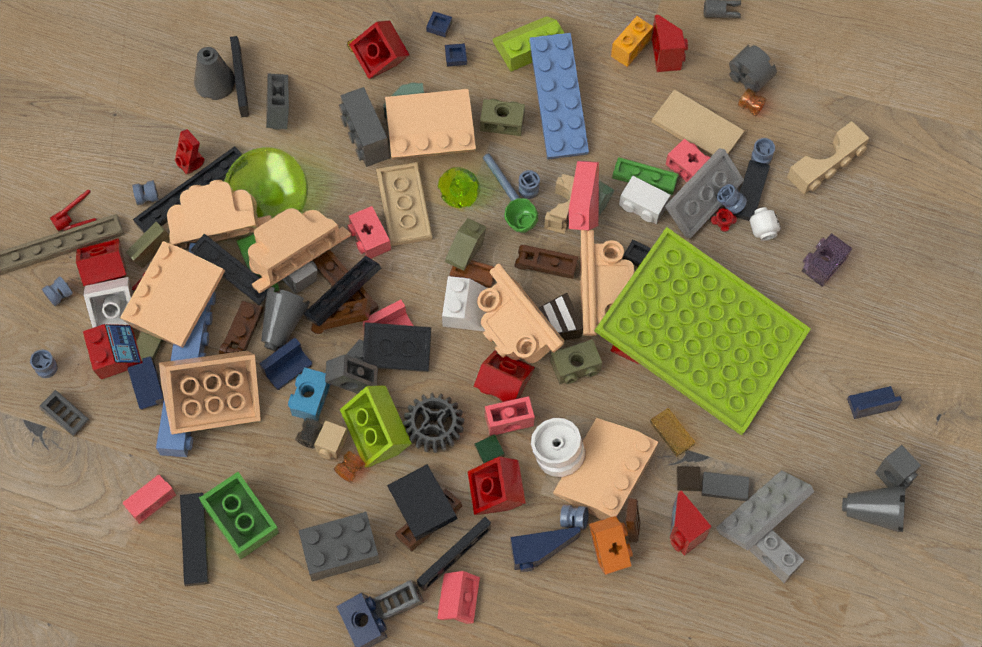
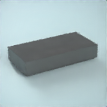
(725, 486)

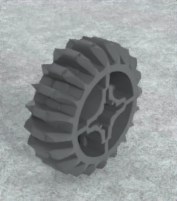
(420, 435)

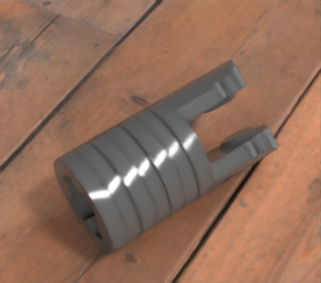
(717, 8)

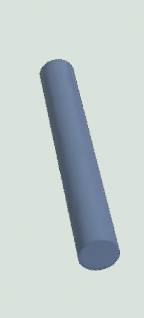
(500, 177)

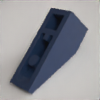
(536, 548)

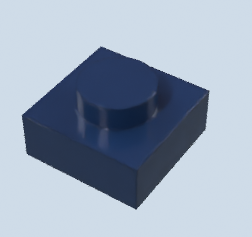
(439, 24)
(455, 55)

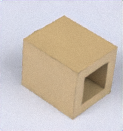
(331, 440)

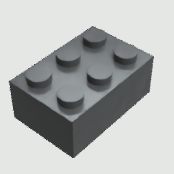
(364, 127)
(339, 546)

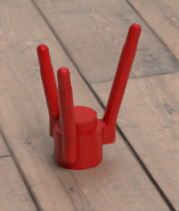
(61, 219)

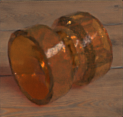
(752, 102)
(349, 466)

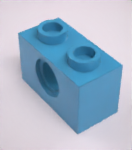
(309, 406)

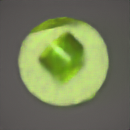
(459, 187)

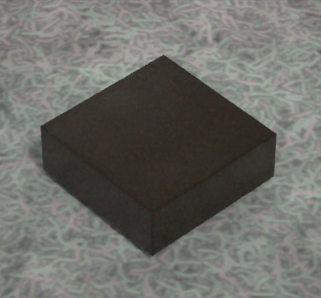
(688, 478)

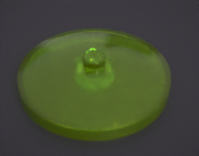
(271, 179)

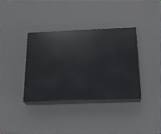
(397, 346)
(422, 502)

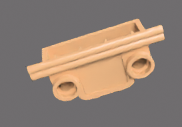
(213, 212)
(290, 243)
(601, 278)
(515, 320)

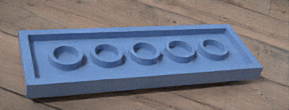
(558, 96)

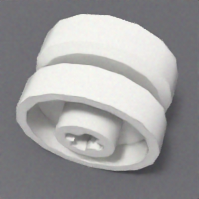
(558, 447)

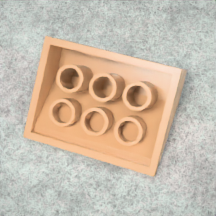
(430, 124)
(172, 294)
(210, 391)
(610, 469)

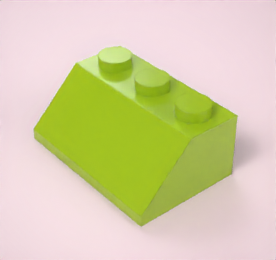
(515, 45)
(375, 425)

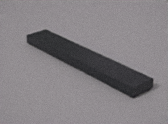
(214, 171)

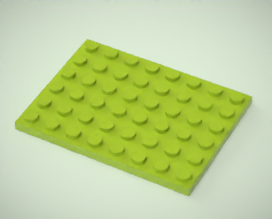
(703, 330)

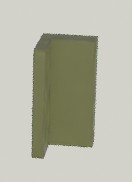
(148, 244)

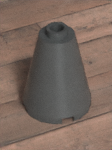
(212, 75)
(281, 317)
(878, 507)

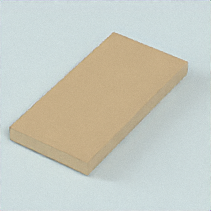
(697, 124)
(404, 204)

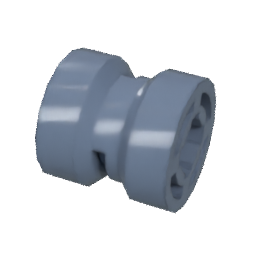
(763, 151)
(529, 184)
(150, 192)
(731, 198)
(52, 293)
(39, 362)
(574, 516)

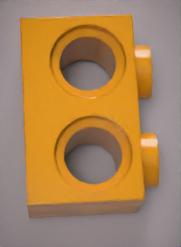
(631, 41)

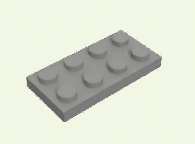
(698, 197)
(764, 510)

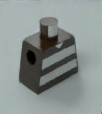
(563, 317)

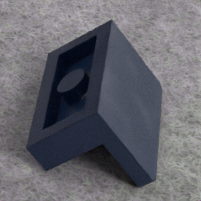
(285, 364)
(146, 383)
(873, 402)

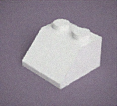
(108, 301)
(461, 304)

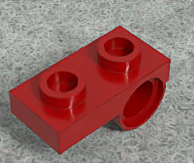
(187, 153)

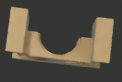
(557, 218)

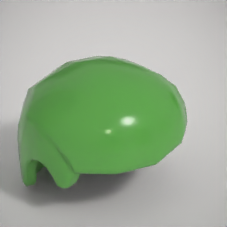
(521, 215)

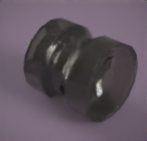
(309, 433)

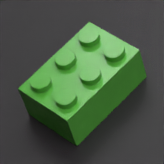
(239, 515)

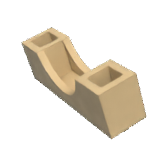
(810, 172)

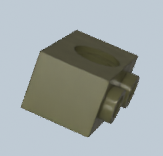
(492, 122)
(584, 353)

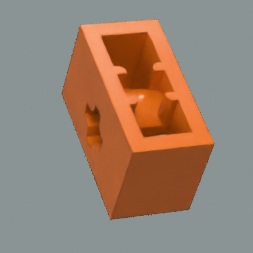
(609, 556)

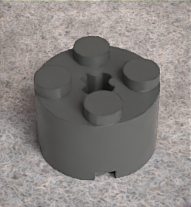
(752, 68)

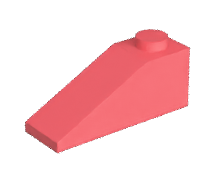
(585, 197)

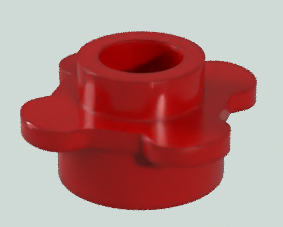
(724, 214)

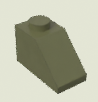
(466, 244)

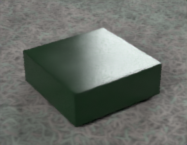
(489, 449)

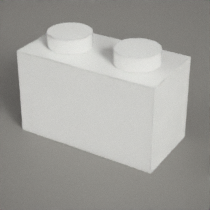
(644, 200)

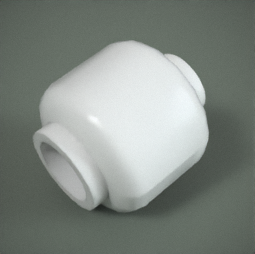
(765, 224)

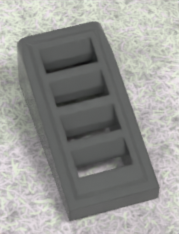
(51, 400)
(400, 608)

